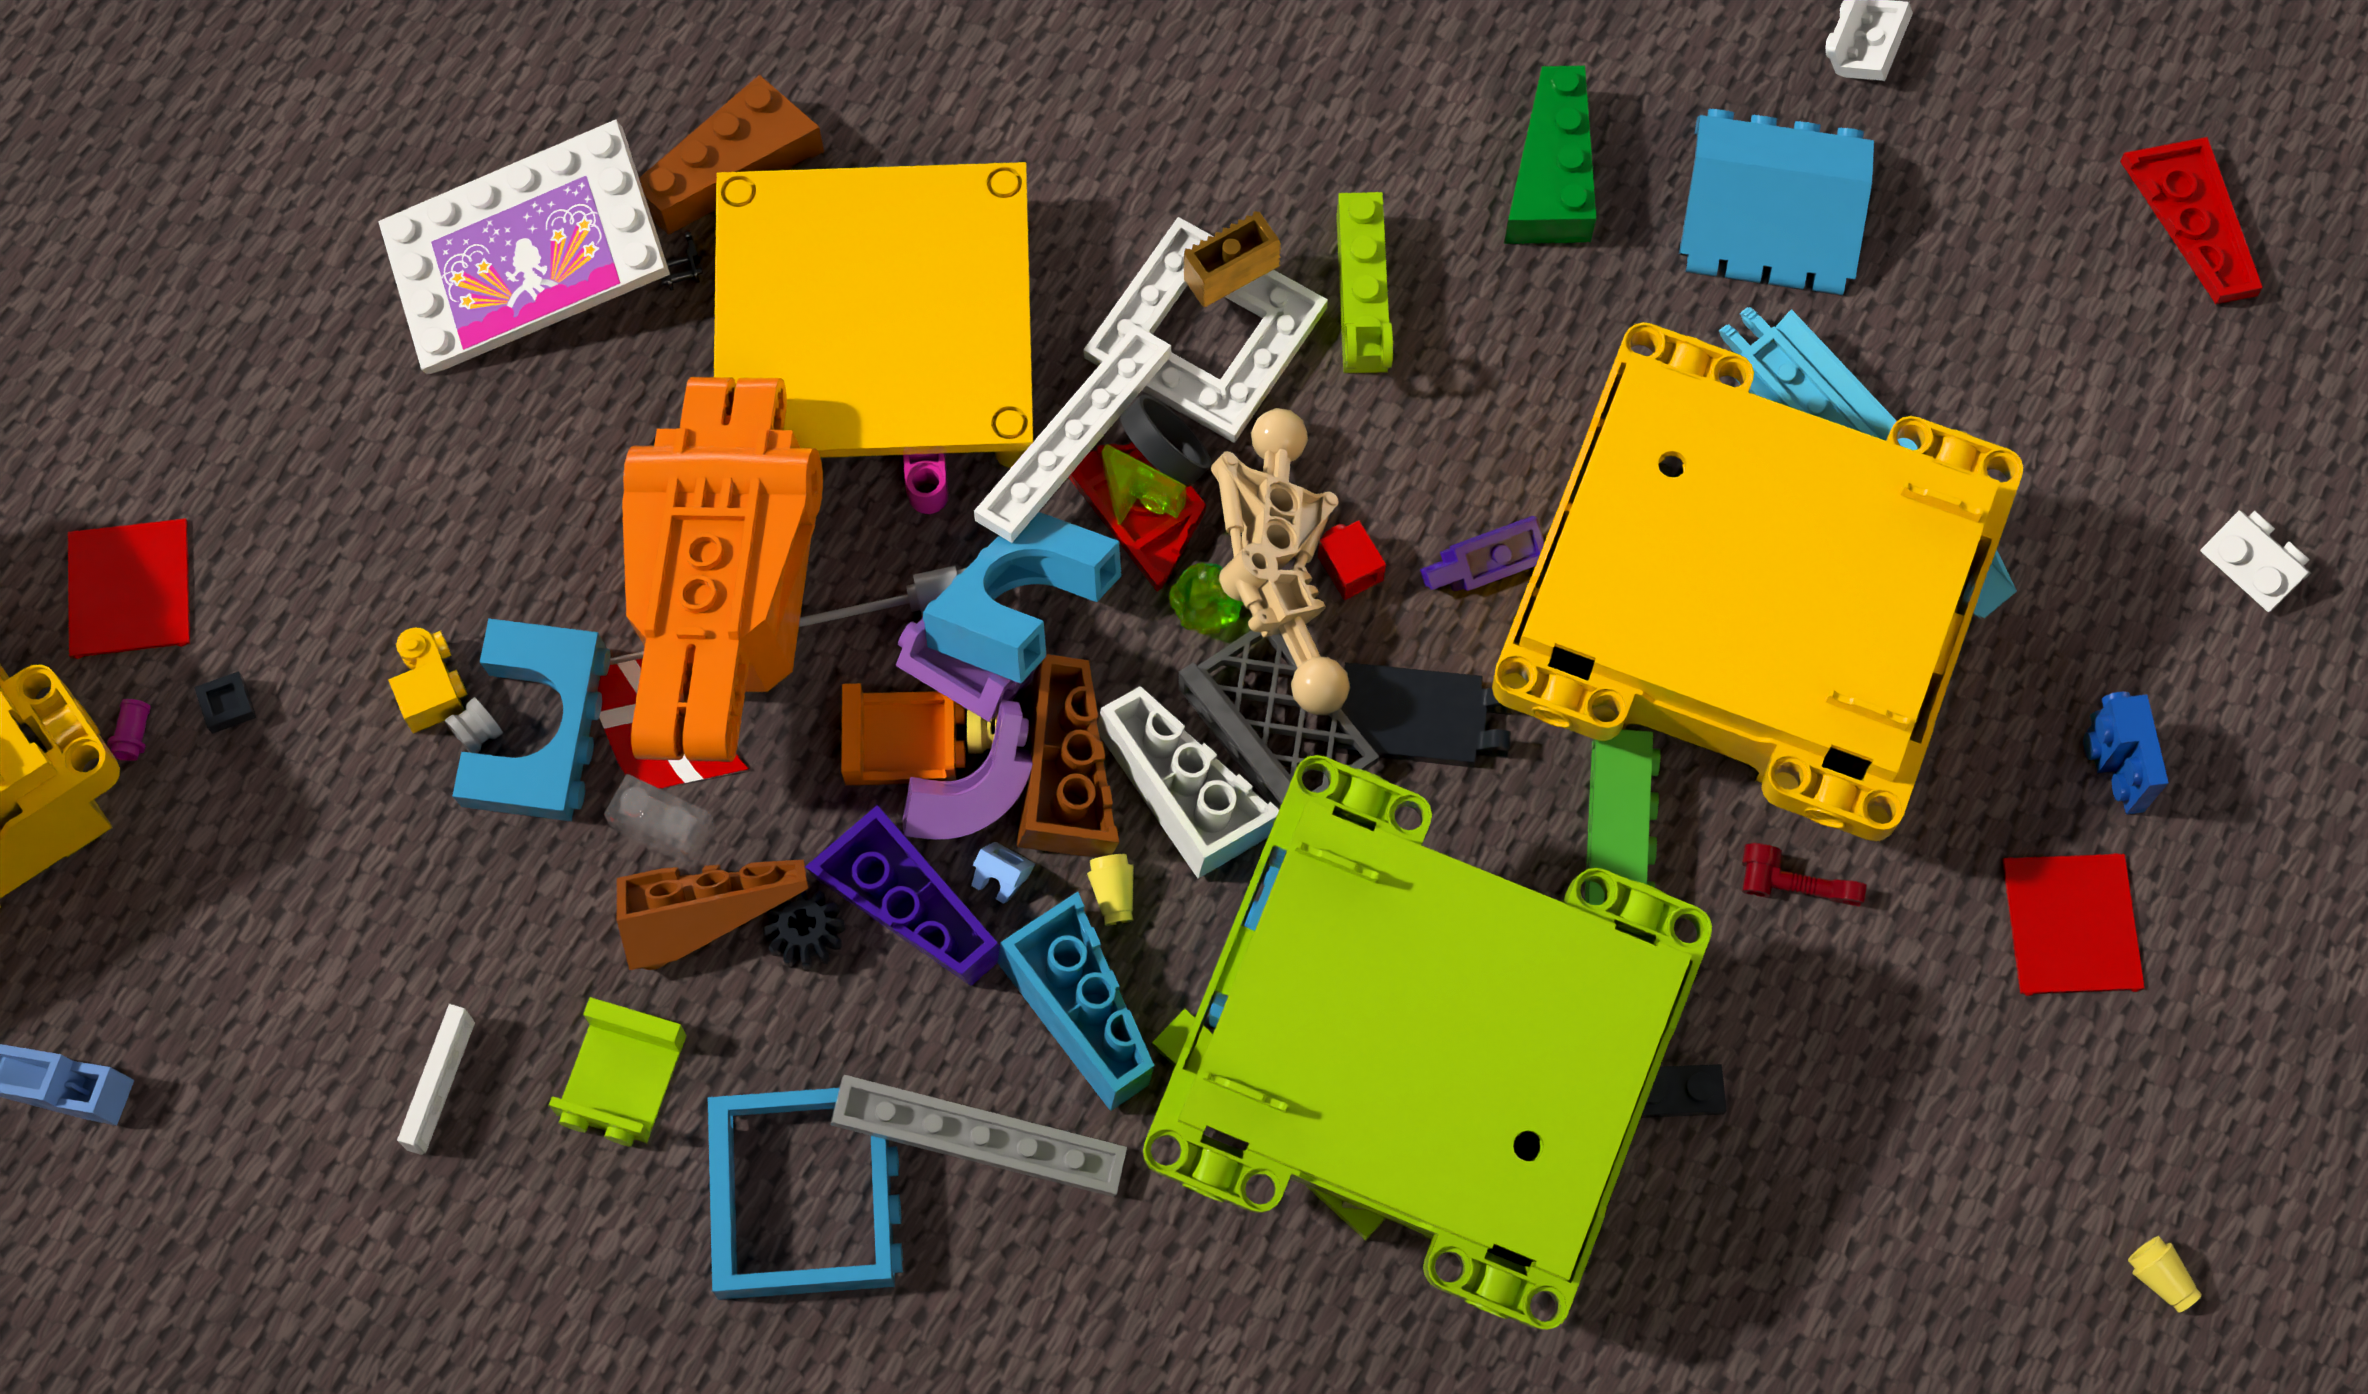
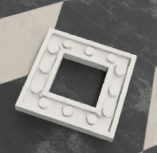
(1228, 402)

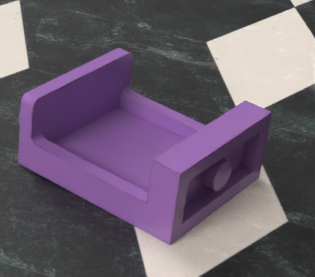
(958, 680)

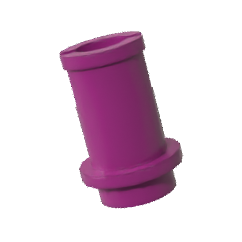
(129, 730)

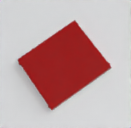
(128, 588)
(2072, 924)

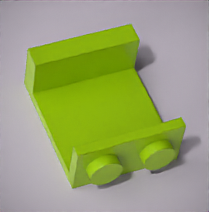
(620, 1073)

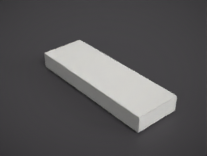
(436, 1080)

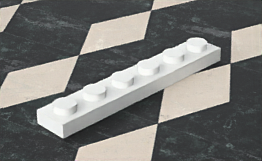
(1072, 433)

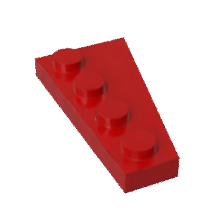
(2196, 210)

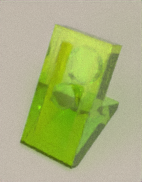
(1132, 479)

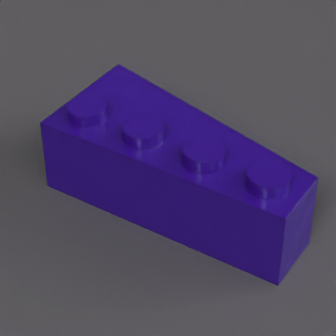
(894, 883)

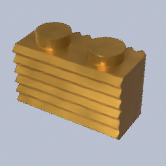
(1231, 259)

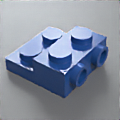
(2127, 742)

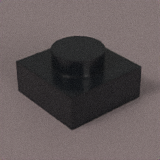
(225, 702)

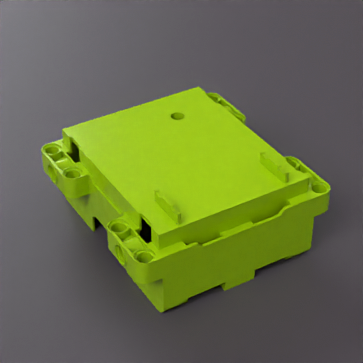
(1416, 1023)

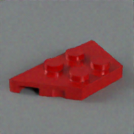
(1147, 537)

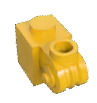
(428, 690)

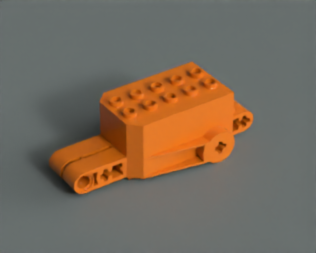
(715, 563)

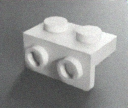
(1867, 37)
(2256, 560)

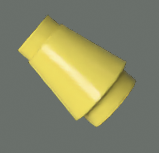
(1113, 887)
(2164, 1273)

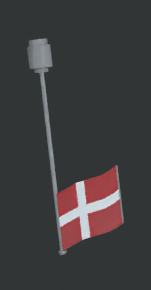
(622, 681)

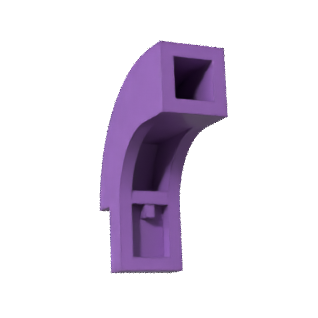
(974, 802)

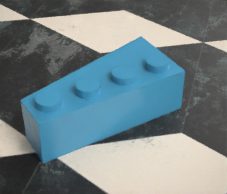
(1078, 999)

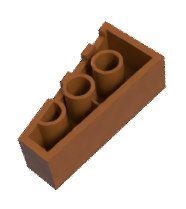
(748, 133)
(1065, 797)

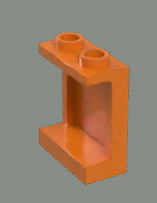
(900, 737)

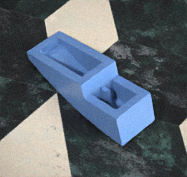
(63, 1084)

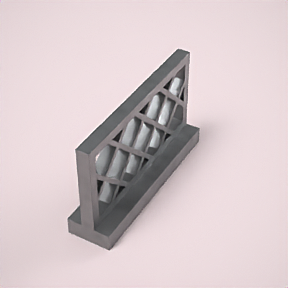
(1239, 735)

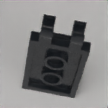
(1423, 715)

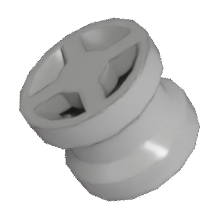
(473, 726)

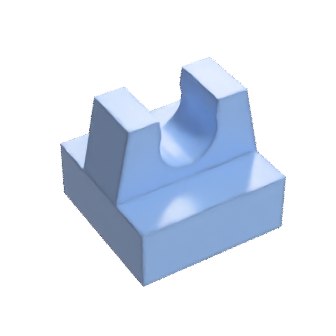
(1003, 865)

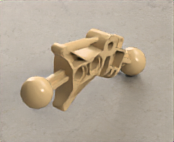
(1275, 526)

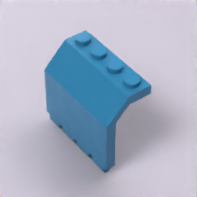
(1777, 201)

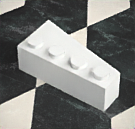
(1188, 790)

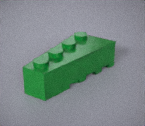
(1555, 174)

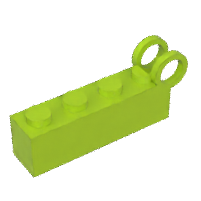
(1363, 283)

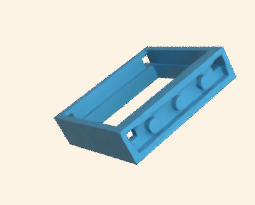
(887, 1207)

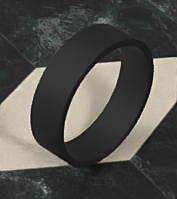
(1165, 440)

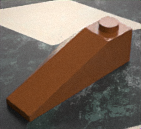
(673, 914)

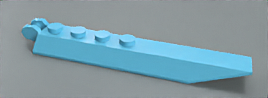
(1804, 374)

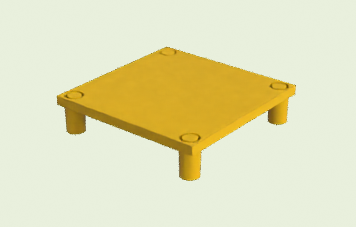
(881, 304)

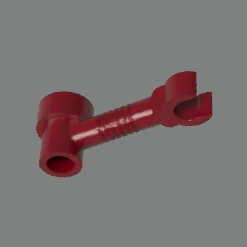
(1764, 873)

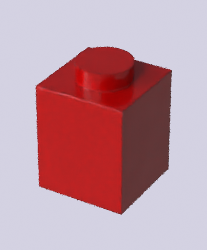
(1351, 559)

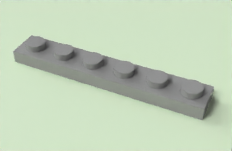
(978, 1136)

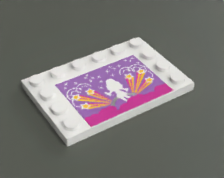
(523, 248)

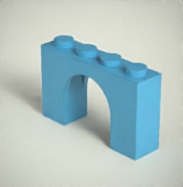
(1000, 639)
(548, 780)

